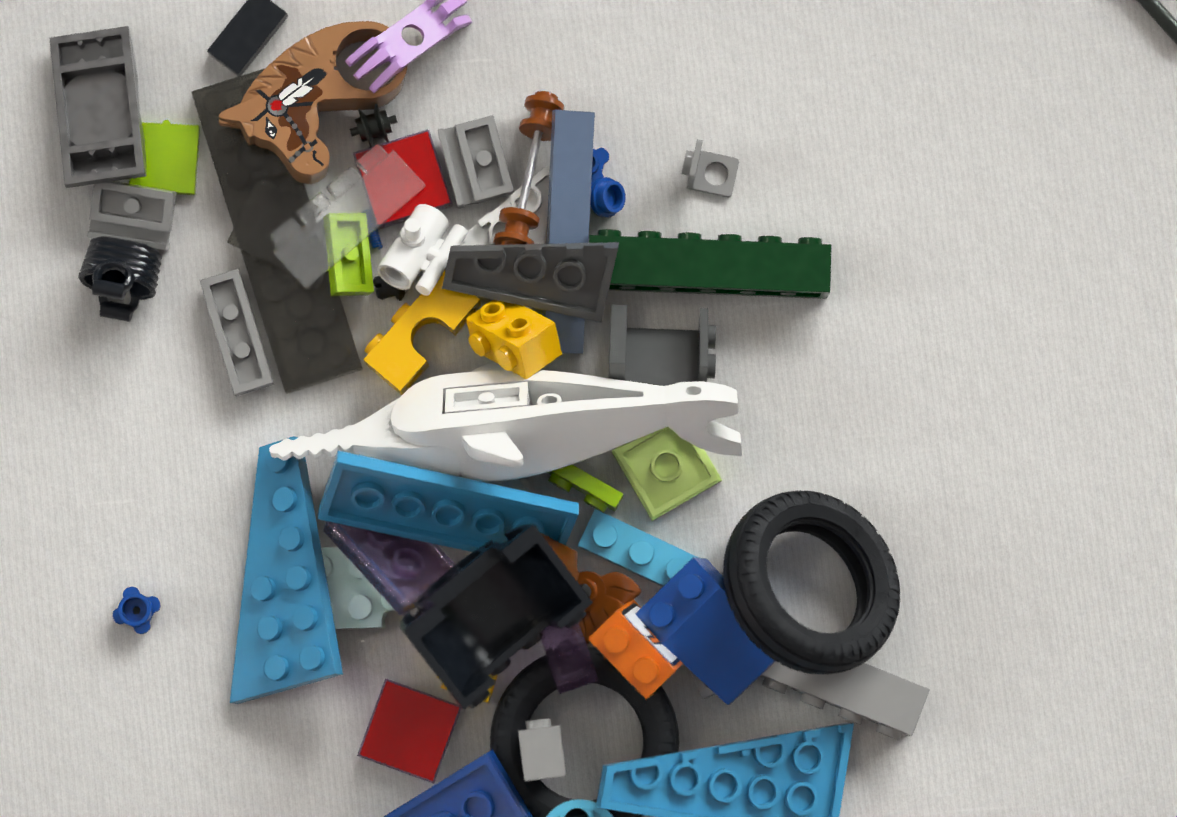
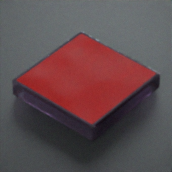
(420, 155)
(409, 731)

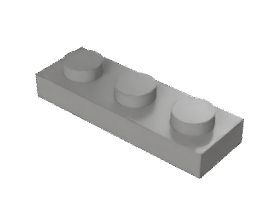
(237, 332)

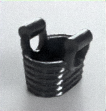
(116, 267)

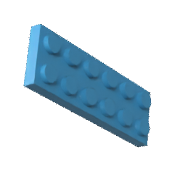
(436, 505)

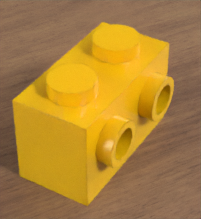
(513, 337)

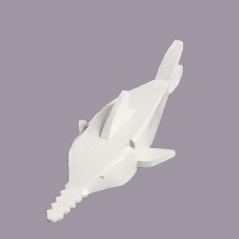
(511, 428)

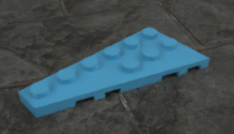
(285, 605)
(748, 778)

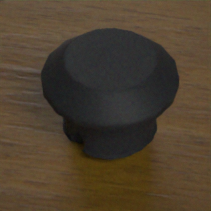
(387, 290)

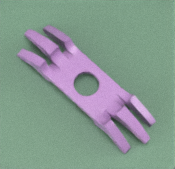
(395, 50)

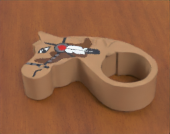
(290, 92)

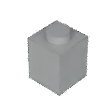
(541, 750)

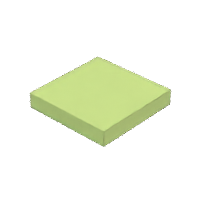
(665, 470)

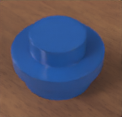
(607, 197)

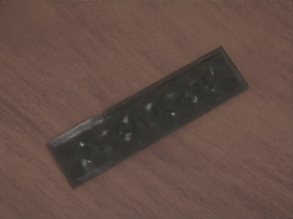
(302, 324)

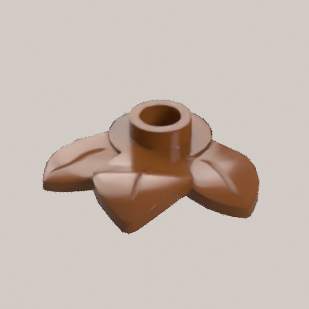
(608, 595)

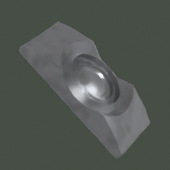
(98, 107)

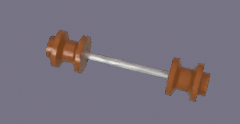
(539, 128)

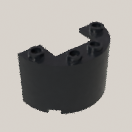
(491, 610)

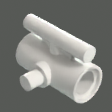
(420, 249)

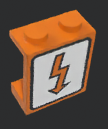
(635, 650)

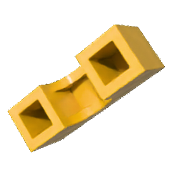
(394, 355)

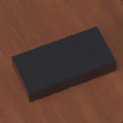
(247, 34)

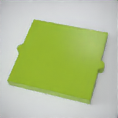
(170, 157)

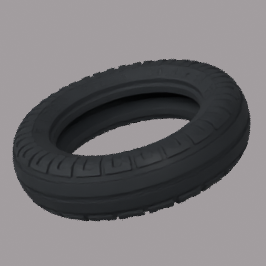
(765, 618)
(532, 687)

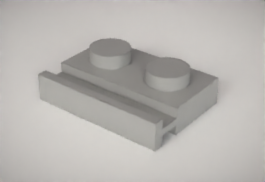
(475, 161)
(132, 213)

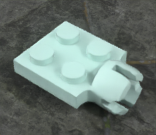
(352, 597)

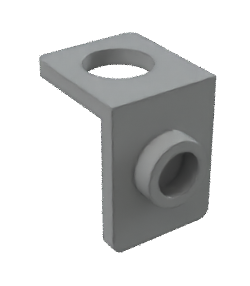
(695, 166)

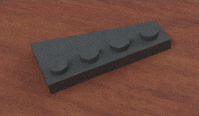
(547, 277)

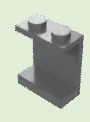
(660, 354)

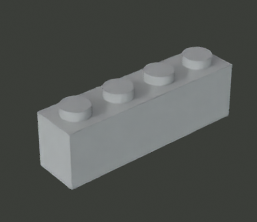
(858, 694)

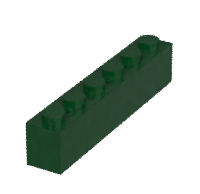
(719, 265)

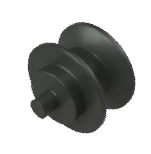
(373, 125)

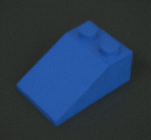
(699, 628)

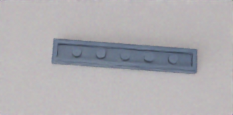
(570, 202)

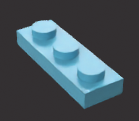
(632, 548)

